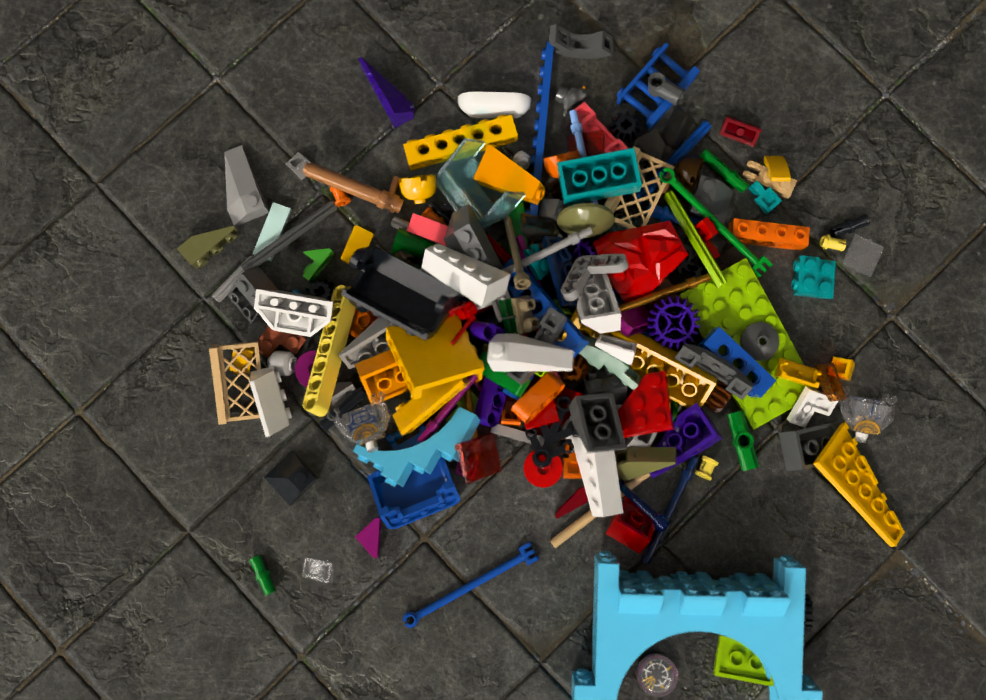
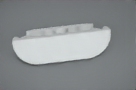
(494, 104)

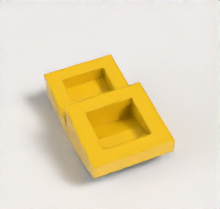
(777, 168)

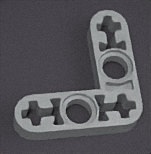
(589, 265)

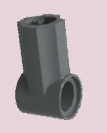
(665, 90)

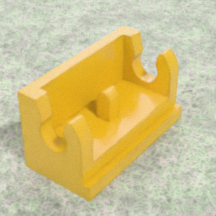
(797, 373)

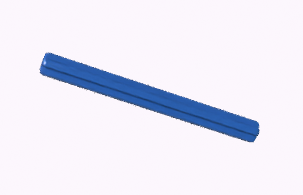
(683, 150)

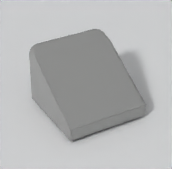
(297, 165)

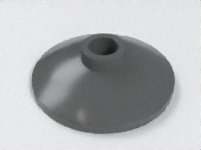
(750, 341)

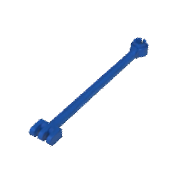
(472, 584)

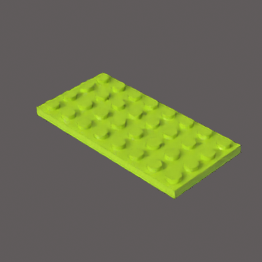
(733, 309)

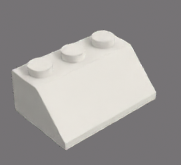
(270, 400)

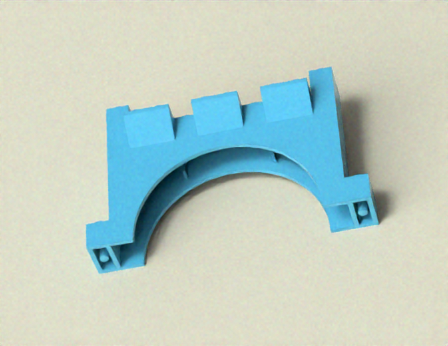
(639, 611)

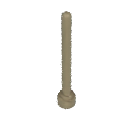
(521, 279)

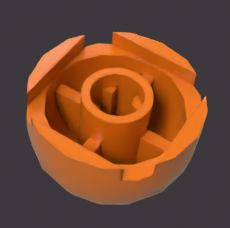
(550, 163)

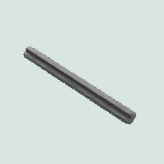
(289, 236)

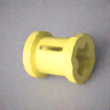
(706, 468)

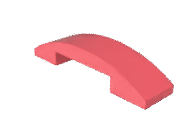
(590, 123)
(427, 229)

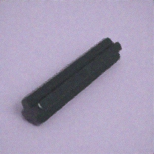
(348, 404)

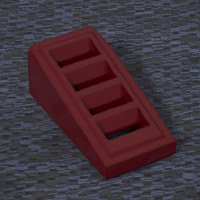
(577, 499)

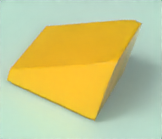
(844, 367)

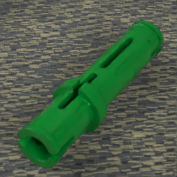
(727, 173)

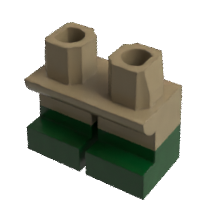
(522, 307)

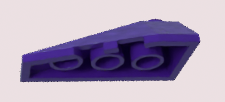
(392, 100)
(691, 435)

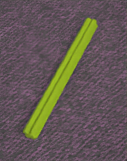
(695, 239)

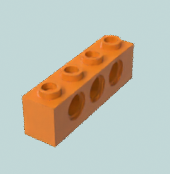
(770, 234)

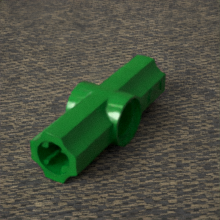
(746, 453)

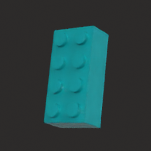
(599, 176)

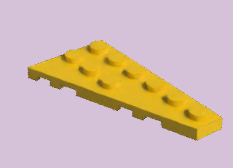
(857, 483)

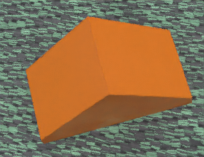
(508, 417)

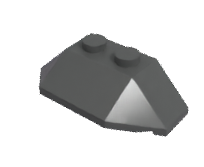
(469, 238)

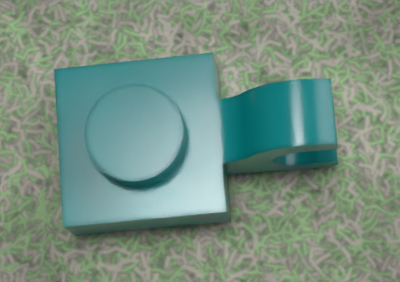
(766, 199)

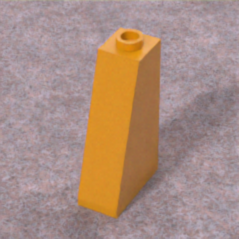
(503, 175)

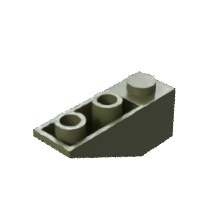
(205, 245)
(643, 460)

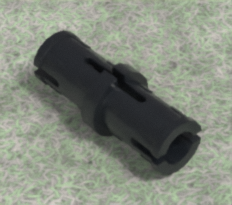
(849, 226)

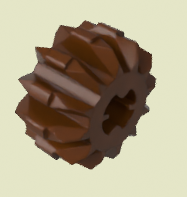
(580, 369)
(718, 397)

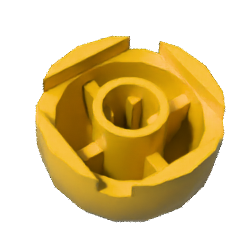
(418, 187)

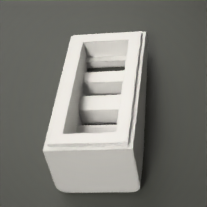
(617, 347)

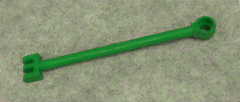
(757, 263)

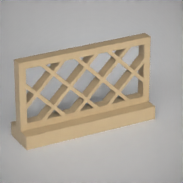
(613, 202)
(220, 383)

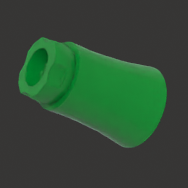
(412, 243)

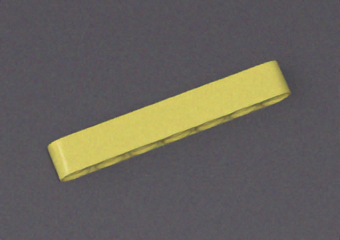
(327, 359)

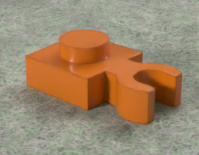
(570, 466)

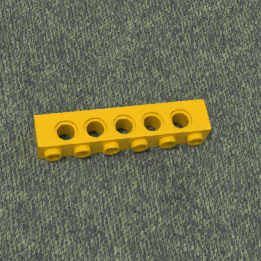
(435, 155)

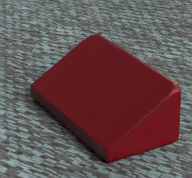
(740, 130)

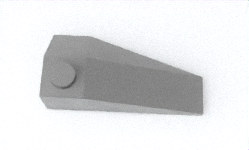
(242, 190)

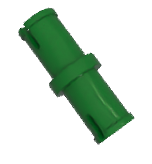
(262, 575)

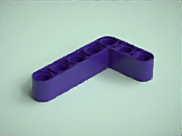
(491, 396)

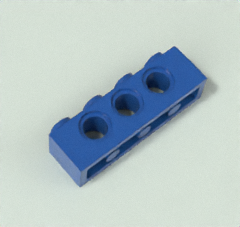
(761, 378)

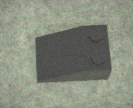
(597, 422)
(804, 445)

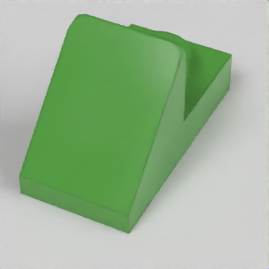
(320, 259)

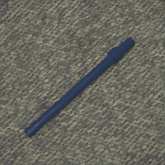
(687, 475)

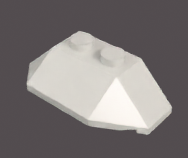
(293, 311)

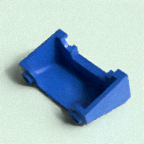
(418, 498)

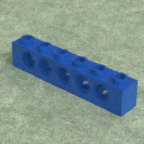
(574, 338)

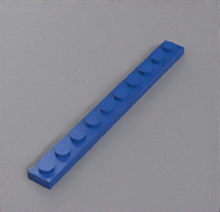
(540, 124)

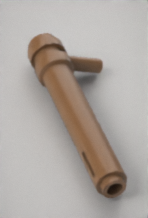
(382, 199)

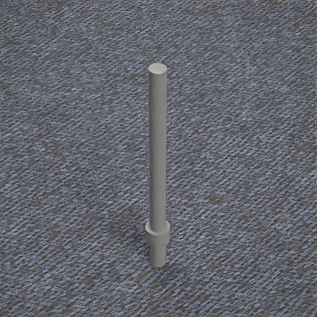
(572, 238)

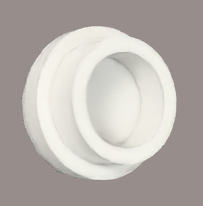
(522, 159)

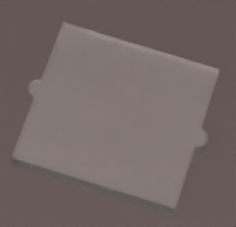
(862, 255)

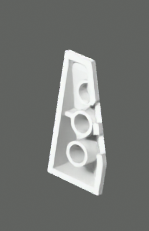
(523, 353)

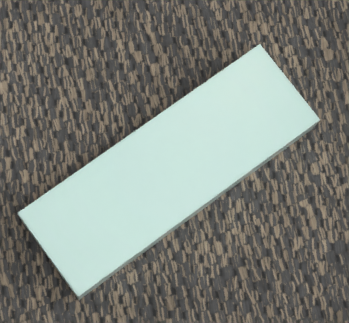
(273, 227)

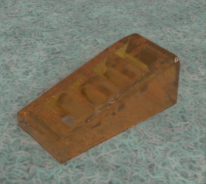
(830, 378)

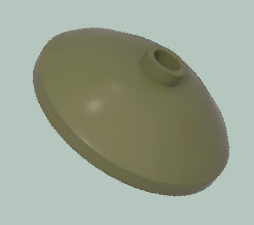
(585, 215)

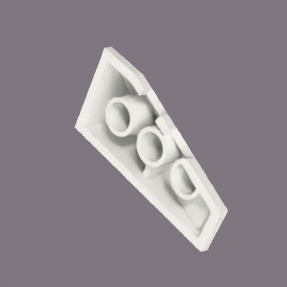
(598, 305)

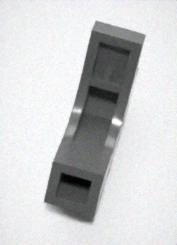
(580, 46)

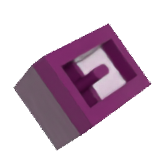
(370, 537)

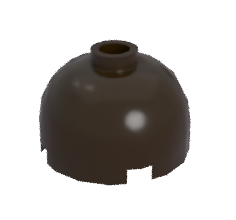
(687, 171)

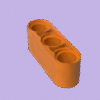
(538, 397)

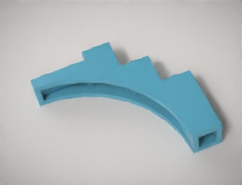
(423, 457)

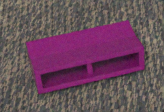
(635, 321)

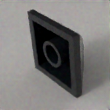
(291, 478)

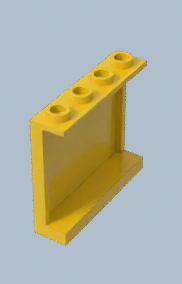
(436, 359)

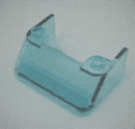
(460, 188)

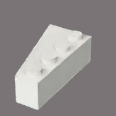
(465, 274)
(599, 480)

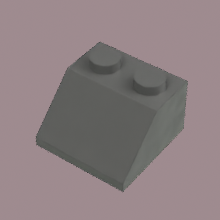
(713, 196)

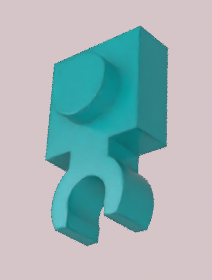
(539, 268)

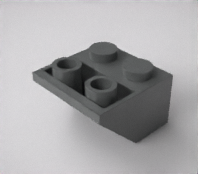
(244, 292)
(604, 382)

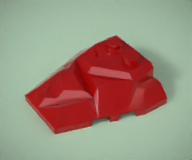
(651, 255)

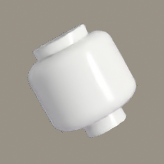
(283, 362)

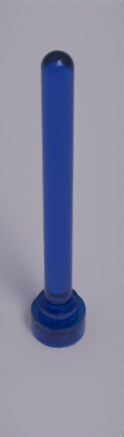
(659, 521)

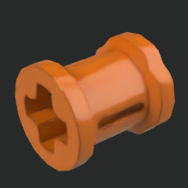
(340, 197)

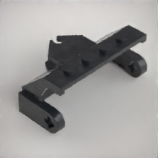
(400, 292)

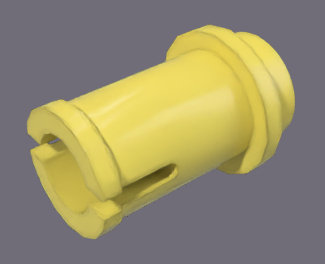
(832, 243)

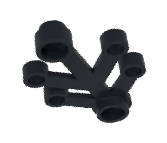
(552, 436)

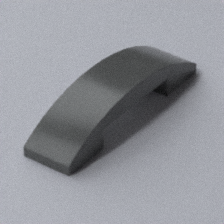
(550, 330)
(716, 366)

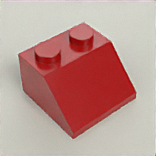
(631, 527)

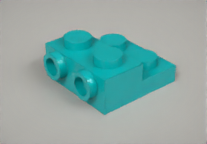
(813, 277)

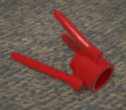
(464, 311)

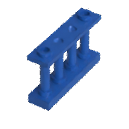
(663, 105)

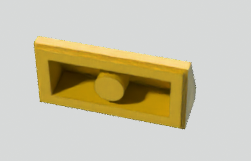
(358, 239)

